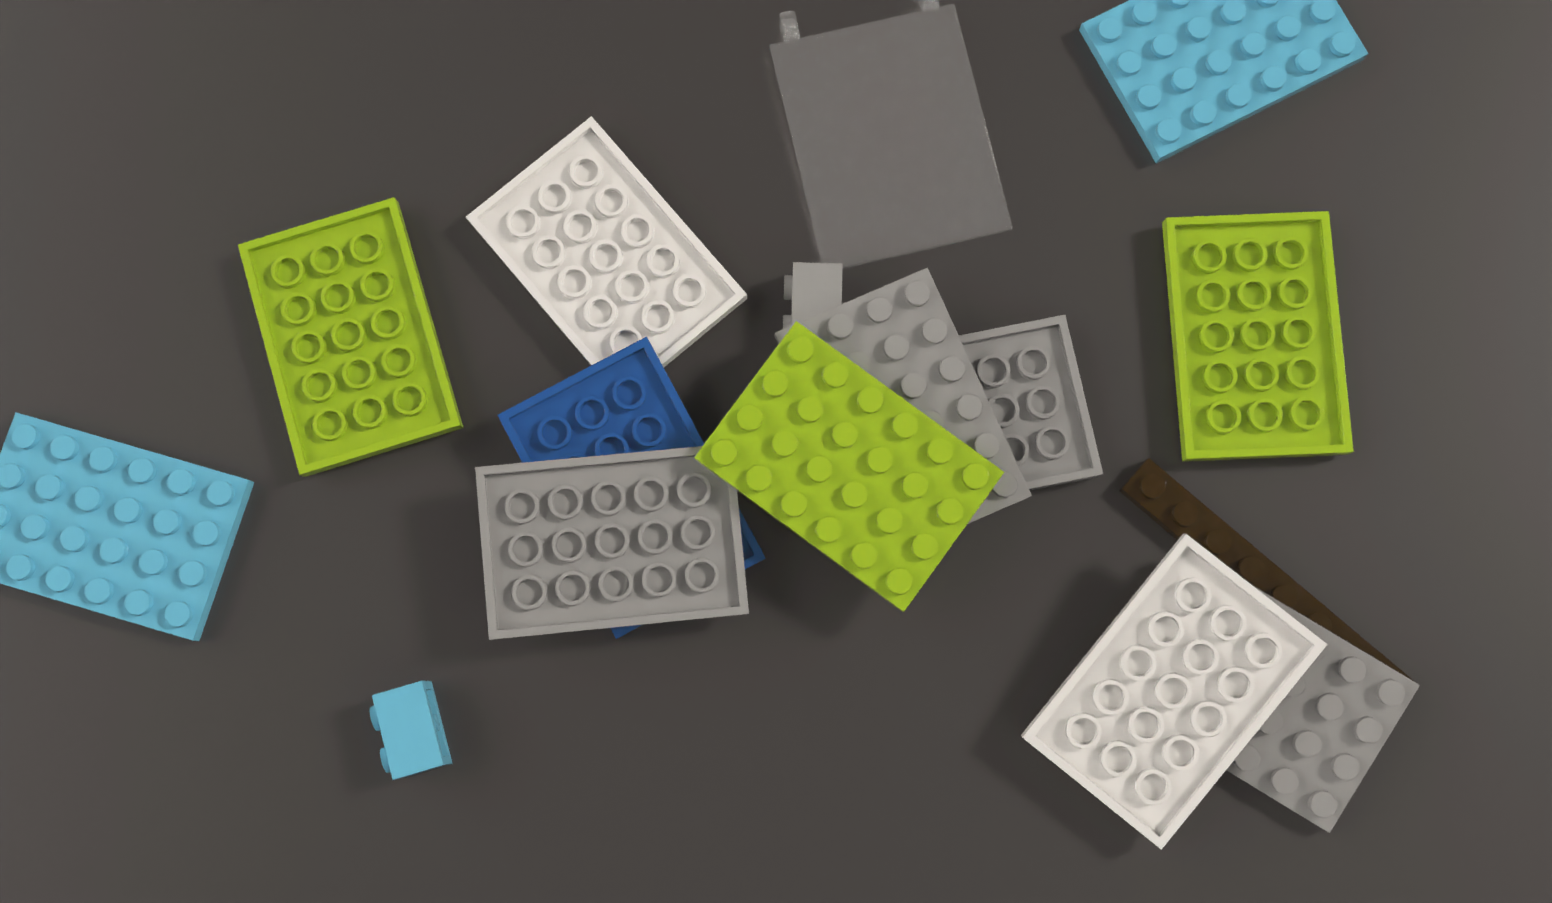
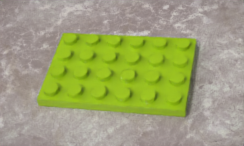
(1256, 336)
(349, 337)
(849, 466)

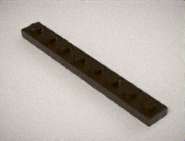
(1183, 513)

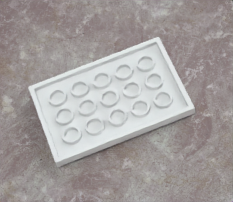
(605, 251)
(1173, 690)

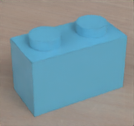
(410, 730)

